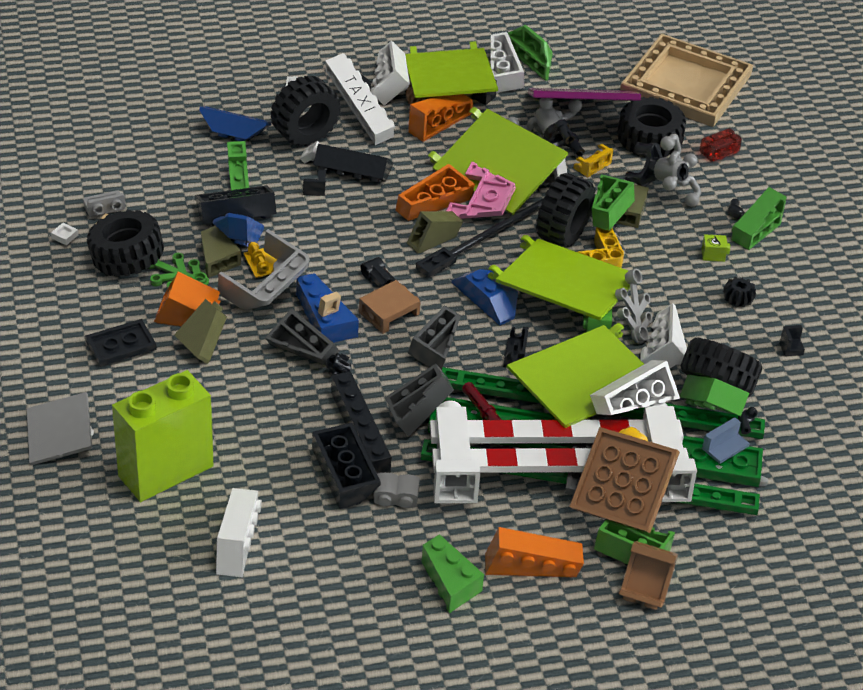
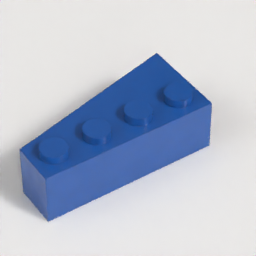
(335, 326)

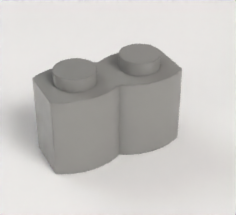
(397, 490)

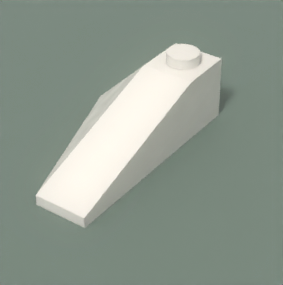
(666, 340)

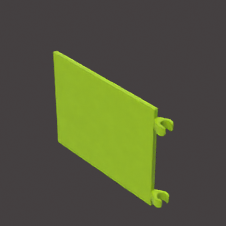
(450, 72)
(504, 151)
(563, 277)
(575, 369)

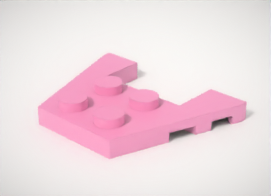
(490, 196)

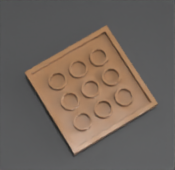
(624, 479)

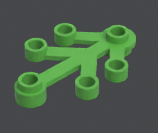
(178, 260)

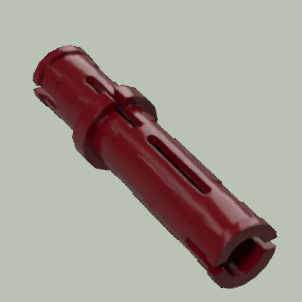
(486, 410)

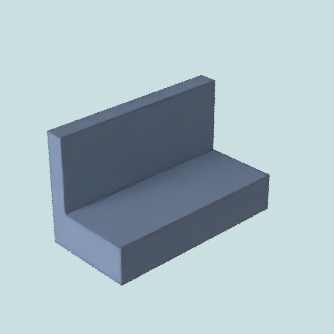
(724, 441)

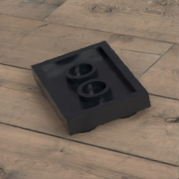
(120, 342)

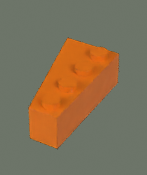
(437, 114)
(435, 193)
(532, 555)

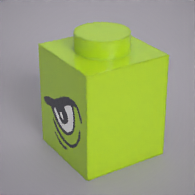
(715, 248)

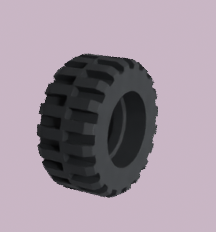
(316, 121)
(649, 122)
(565, 210)
(125, 243)
(721, 362)

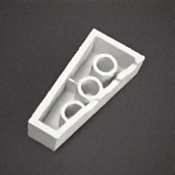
(505, 63)
(391, 73)
(640, 388)
(237, 531)

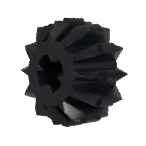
(739, 292)

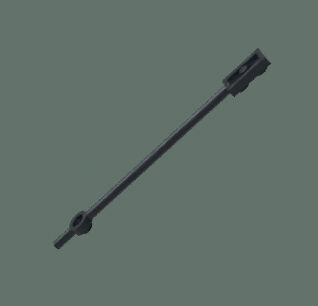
(444, 258)

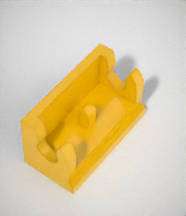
(594, 162)

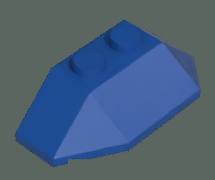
(233, 124)
(239, 228)
(492, 297)

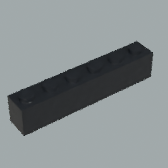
(355, 411)

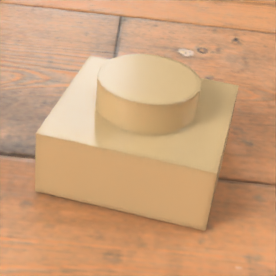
(329, 304)

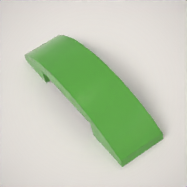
(237, 165)

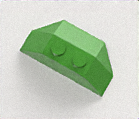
(532, 50)

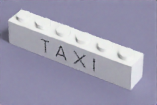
(360, 99)

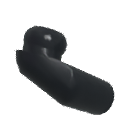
(734, 209)
(746, 418)

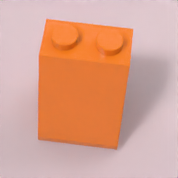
(182, 299)

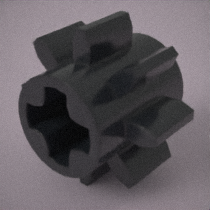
(338, 364)

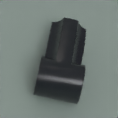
(376, 271)

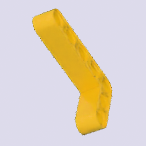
(607, 248)

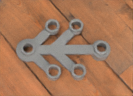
(636, 306)

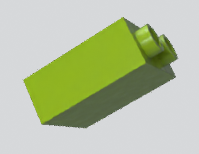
(163, 435)

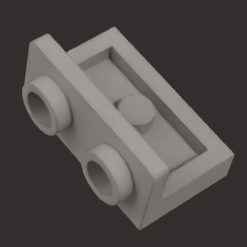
(104, 203)

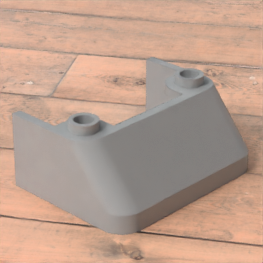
(289, 266)

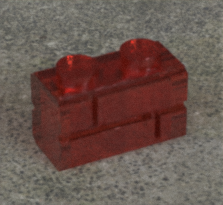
(720, 145)

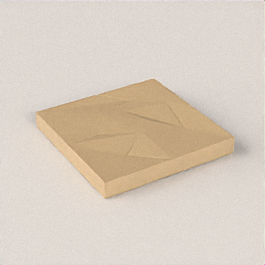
(689, 77)

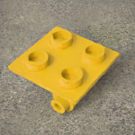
(259, 261)

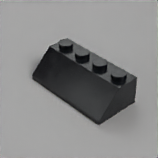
(352, 162)
(246, 201)
(345, 464)

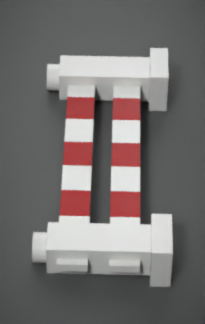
(459, 467)

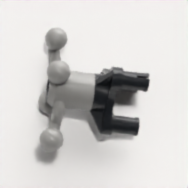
(554, 124)
(669, 170)

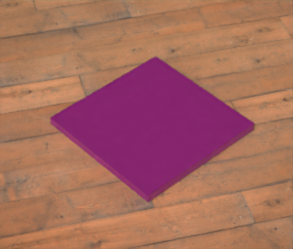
(584, 94)

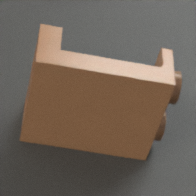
(388, 304)
(648, 575)

